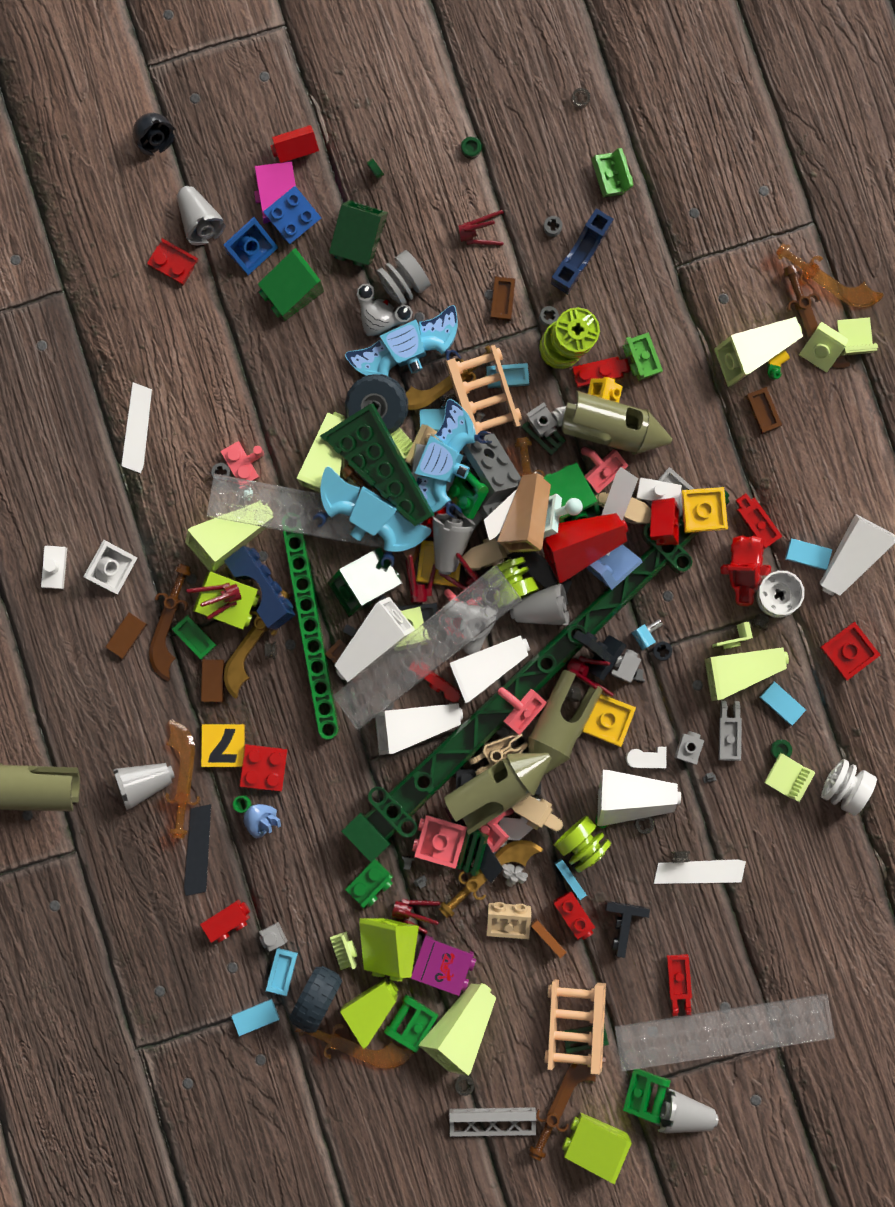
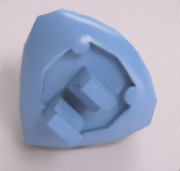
(259, 820)

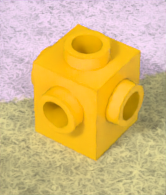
(605, 388)

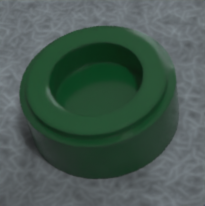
(471, 147)
(375, 168)
(780, 746)

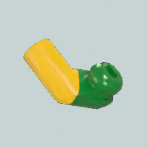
(774, 365)

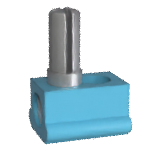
(643, 634)

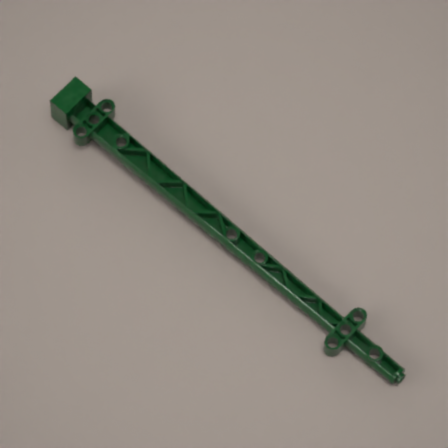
(375, 828)

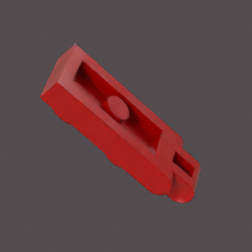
(608, 367)
(757, 520)

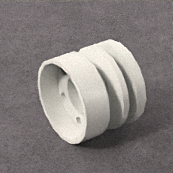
(782, 582)
(845, 785)

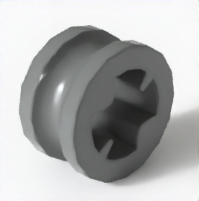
(557, 220)
(548, 309)
(221, 465)

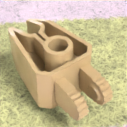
(636, 512)
(486, 555)
(497, 750)
(538, 814)

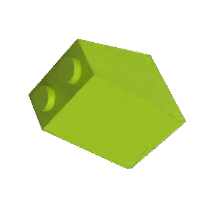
(236, 615)
(388, 947)
(369, 1010)
(597, 1147)

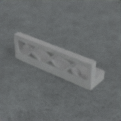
(474, 1115)

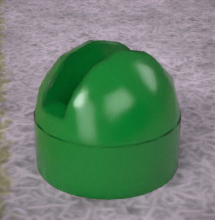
(238, 804)

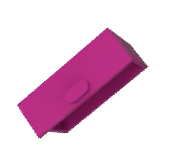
(272, 183)

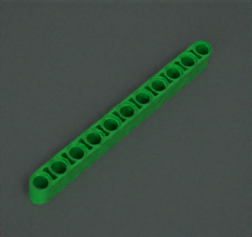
(315, 635)

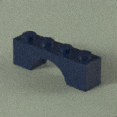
(582, 252)
(274, 608)

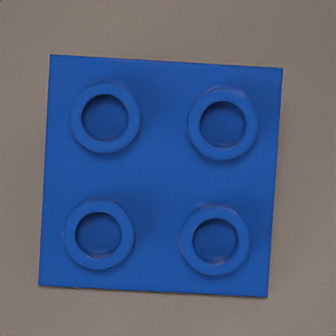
(292, 215)

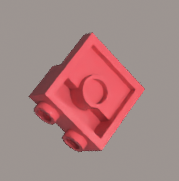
(439, 841)

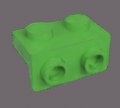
(612, 173)
(643, 356)

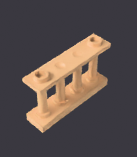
(462, 389)
(595, 1016)

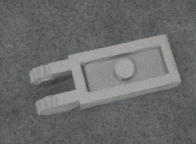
(730, 733)

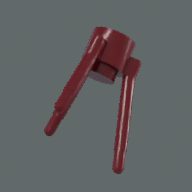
(468, 230)
(473, 575)
(418, 592)
(229, 594)
(581, 669)
(402, 912)

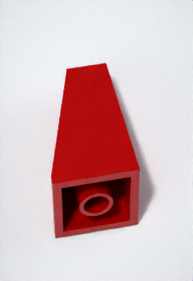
(583, 543)

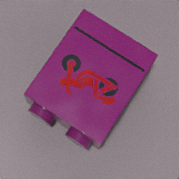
(443, 966)

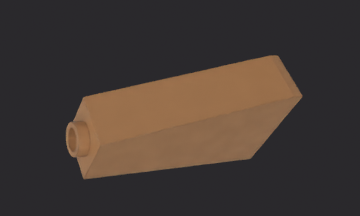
(527, 515)

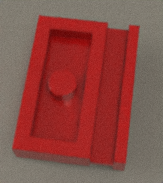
(172, 261)

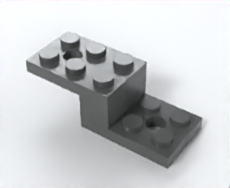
(494, 471)

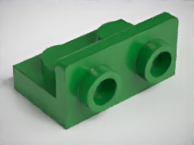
(369, 883)

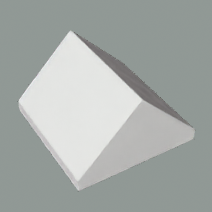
(110, 567)

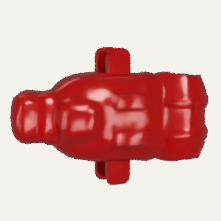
(746, 568)

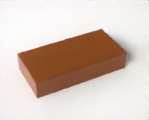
(548, 938)

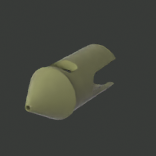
(613, 424)
(555, 734)
(38, 788)
(497, 789)

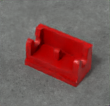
(665, 521)

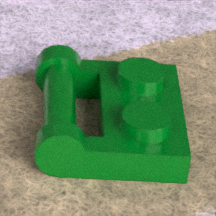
(465, 497)
(417, 1027)
(640, 1094)

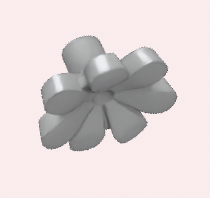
(514, 874)

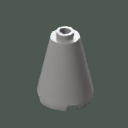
(198, 217)
(450, 538)
(543, 607)
(142, 782)
(685, 1114)

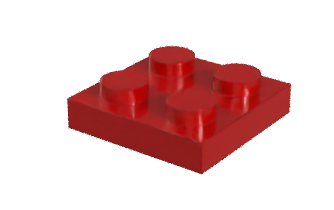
(850, 651)
(263, 767)

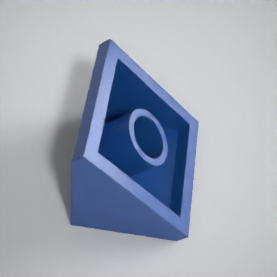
(250, 246)

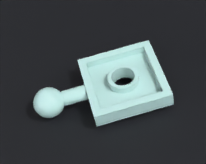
(555, 511)

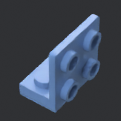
(615, 567)

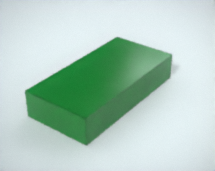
(194, 637)

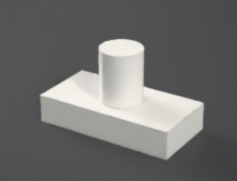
(654, 490)
(54, 567)

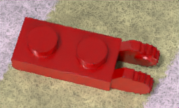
(438, 683)
(679, 982)

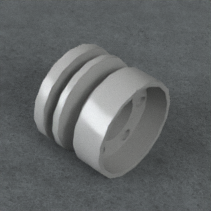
(403, 278)

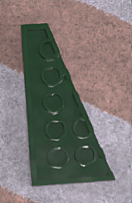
(374, 455)

